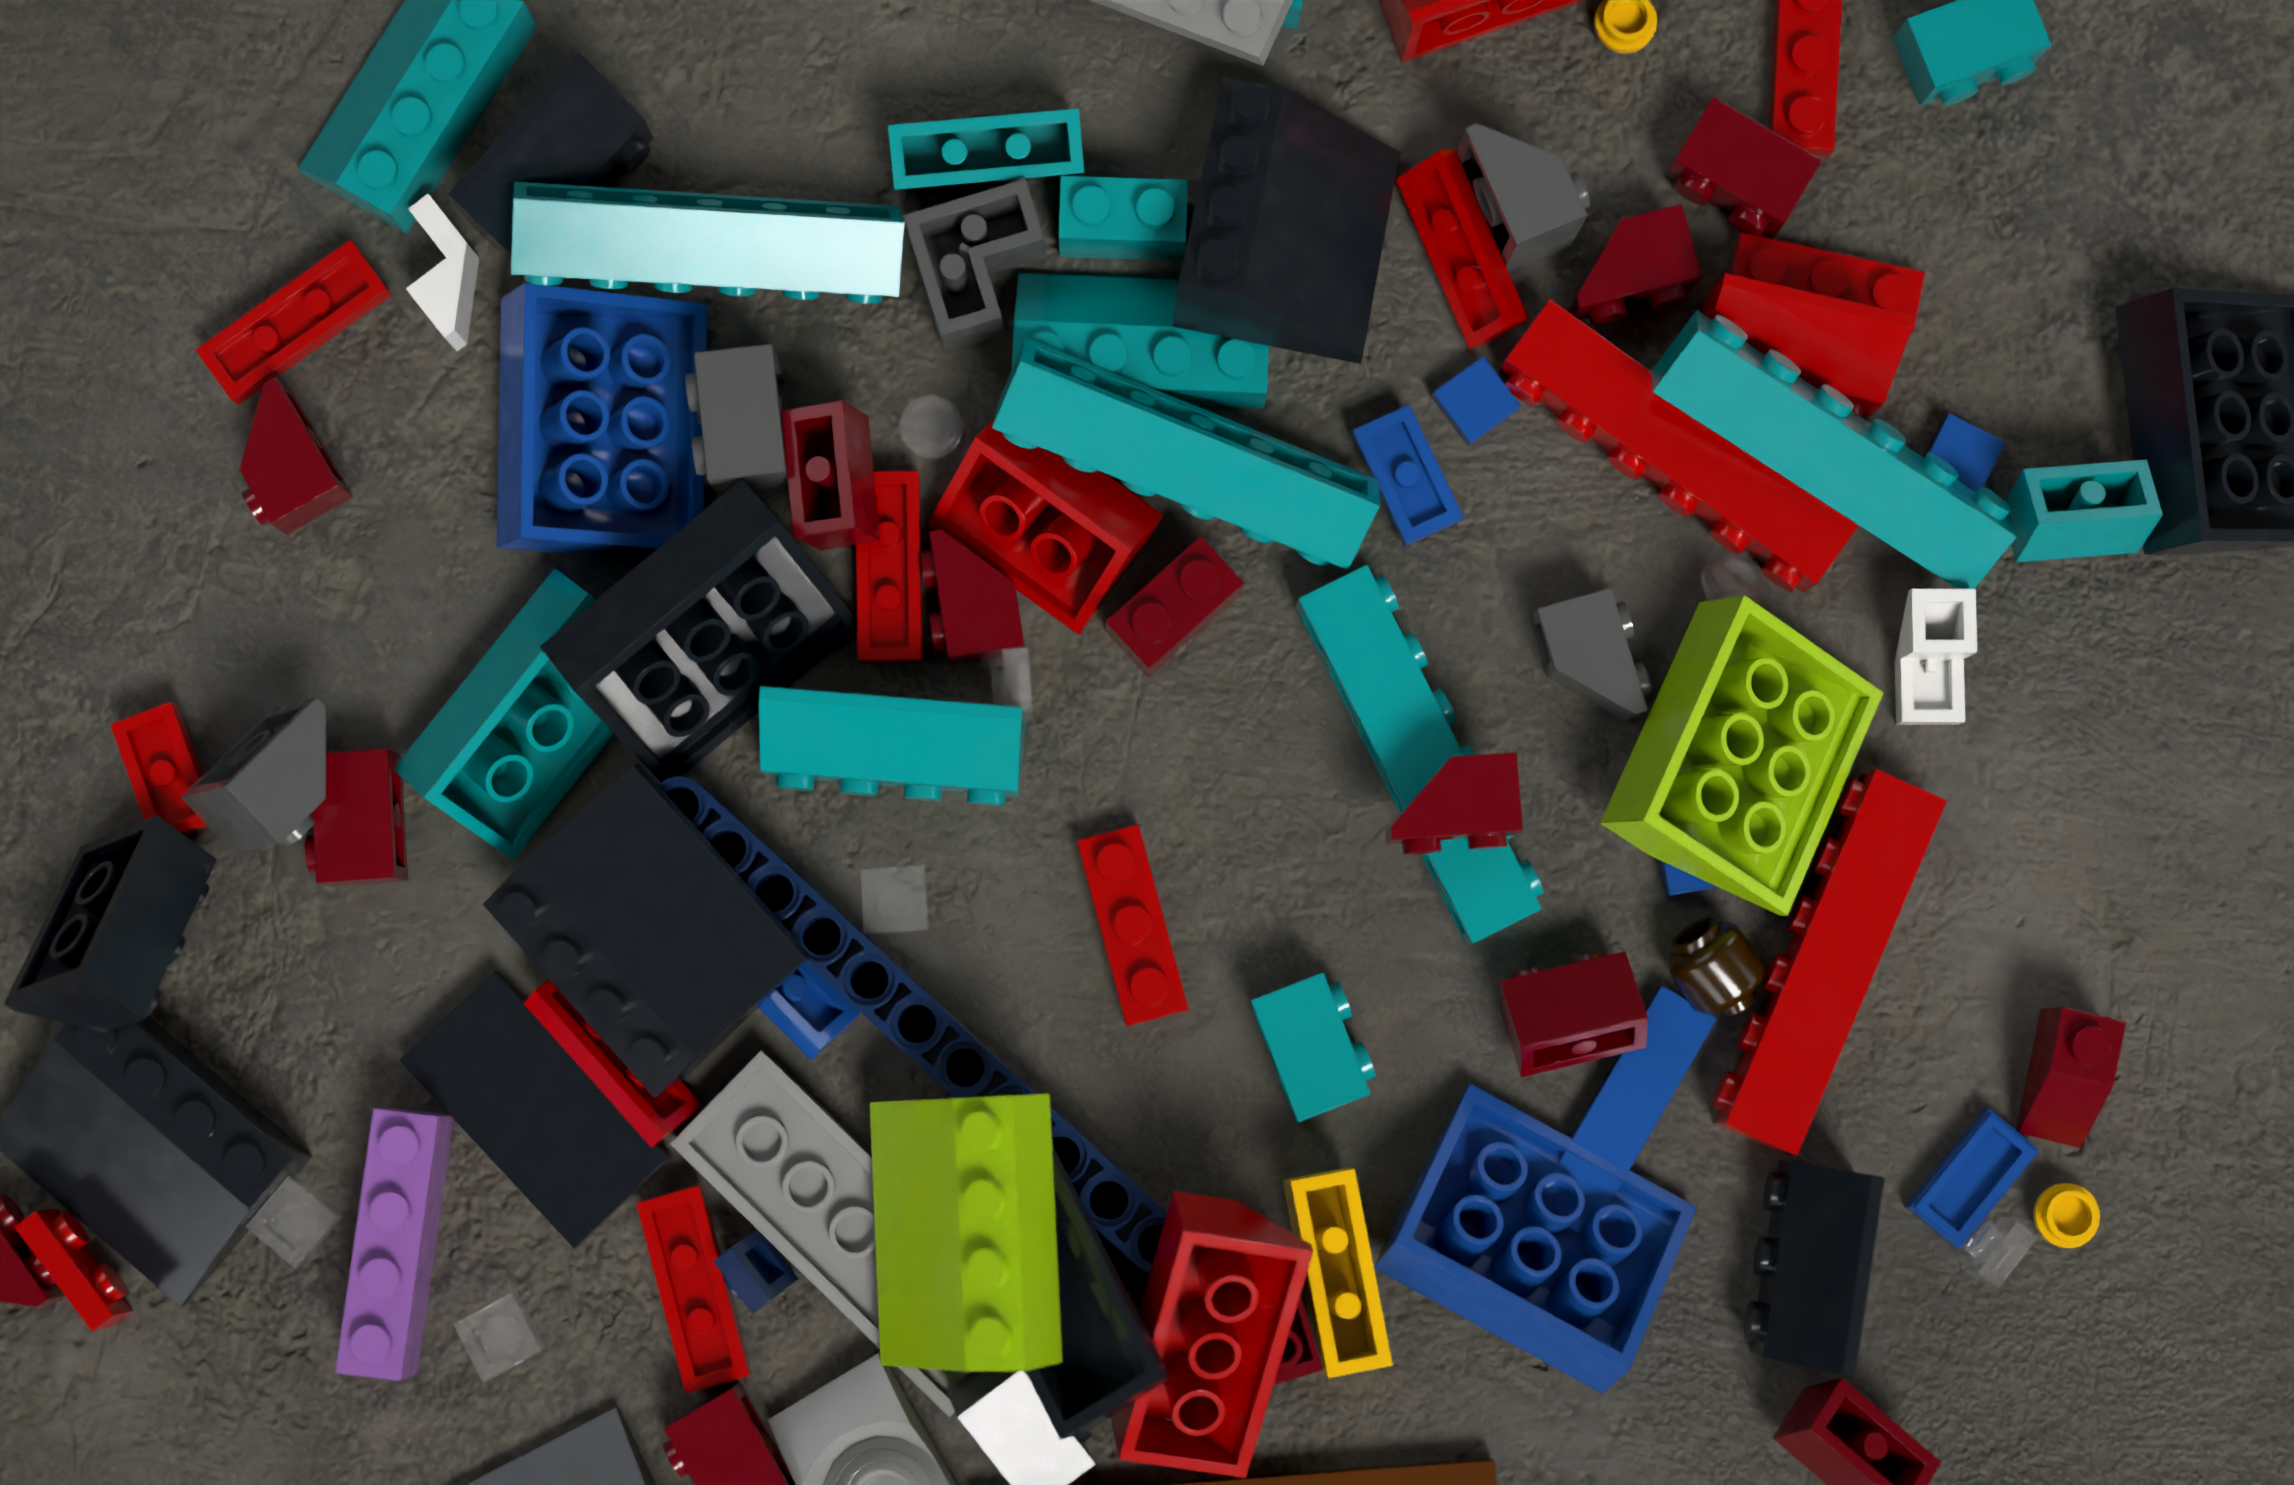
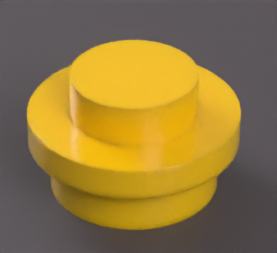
(1625, 24)
(2066, 1215)

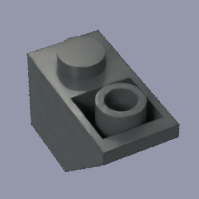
(1589, 652)

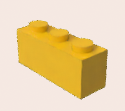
(1341, 1275)

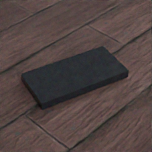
(533, 1110)

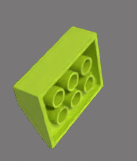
(1743, 754)
(966, 1233)

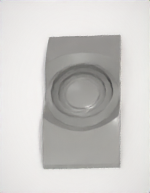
(858, 1434)

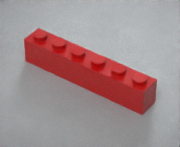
(1611, 401)
(1828, 962)

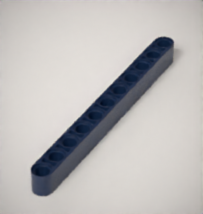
(902, 993)

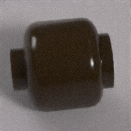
(1715, 967)

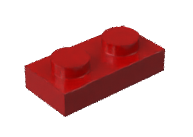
(160, 764)
(90, 1287)

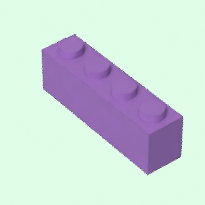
(394, 1244)

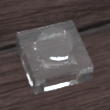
(1013, 681)
(894, 899)
(294, 1221)
(1997, 1251)
(499, 1336)

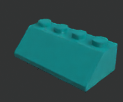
(417, 102)
(1130, 332)
(511, 730)
(891, 743)

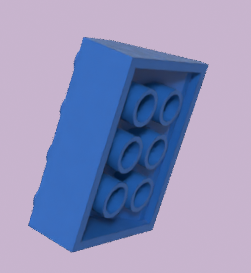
(596, 420)
(1500, 1259)

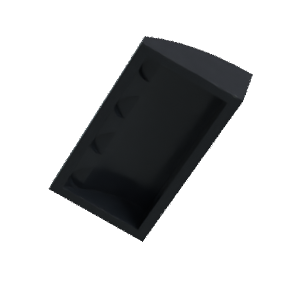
(1103, 1339)

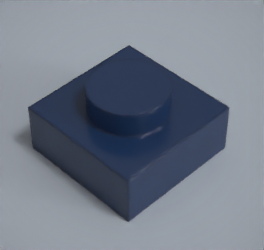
(755, 1271)

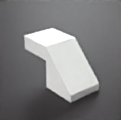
(449, 287)
(1930, 656)

